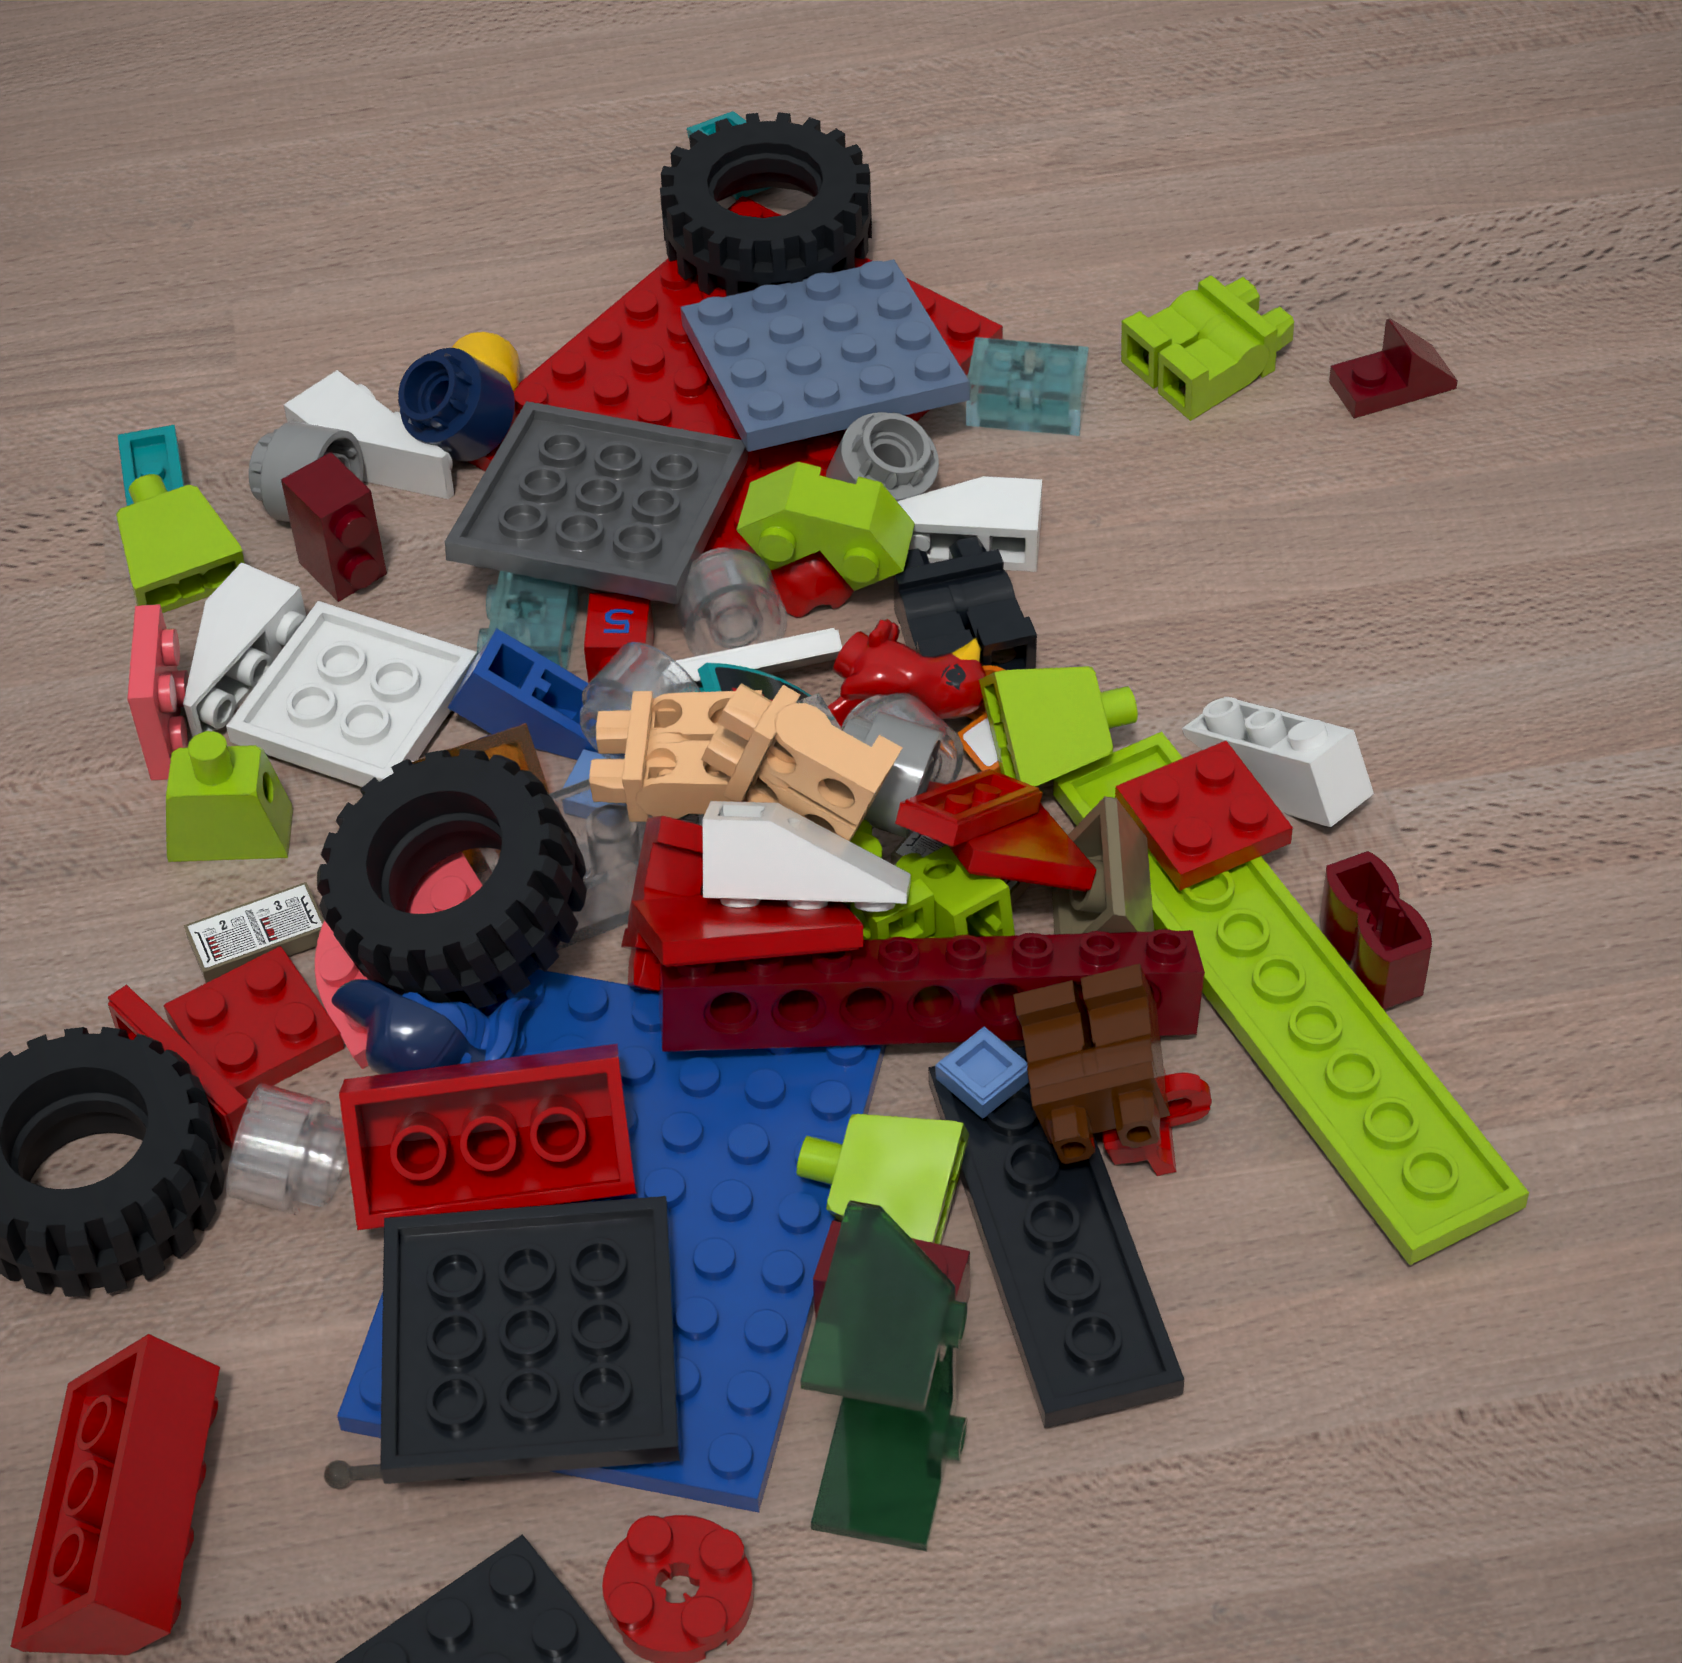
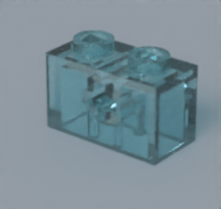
(1027, 386)
(534, 613)

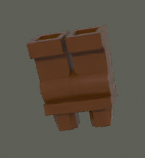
(1098, 1087)

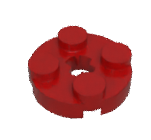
(669, 1548)

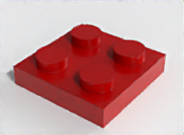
(1204, 815)
(256, 1023)

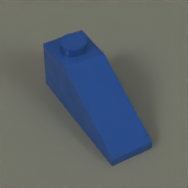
(519, 686)

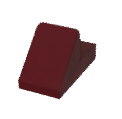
(1395, 376)

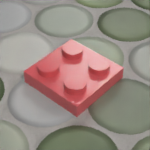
(157, 689)

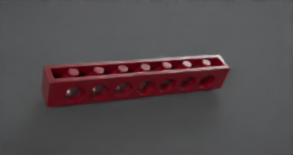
(912, 989)

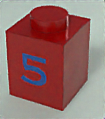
(613, 622)

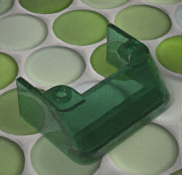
(890, 1351)

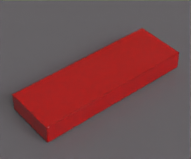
(969, 807)
(137, 1017)

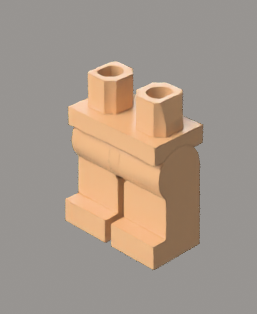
(662, 755)
(798, 759)

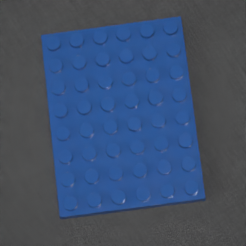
(743, 1228)

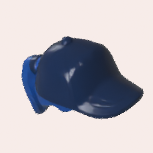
(424, 1034)

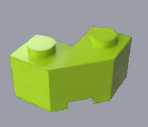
(851, 524)

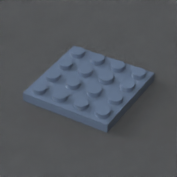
(823, 354)

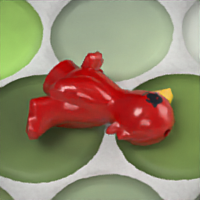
(886, 667)

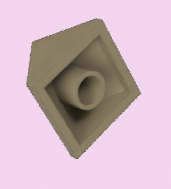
(1121, 886)

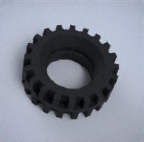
(754, 251)

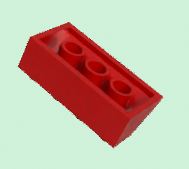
(487, 1135)
(119, 1503)

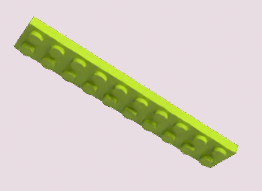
(1322, 1039)

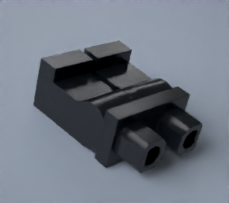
(962, 600)

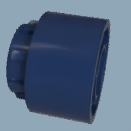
(456, 403)

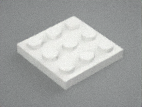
(351, 696)

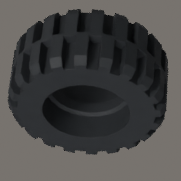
(416, 822)
(141, 1211)

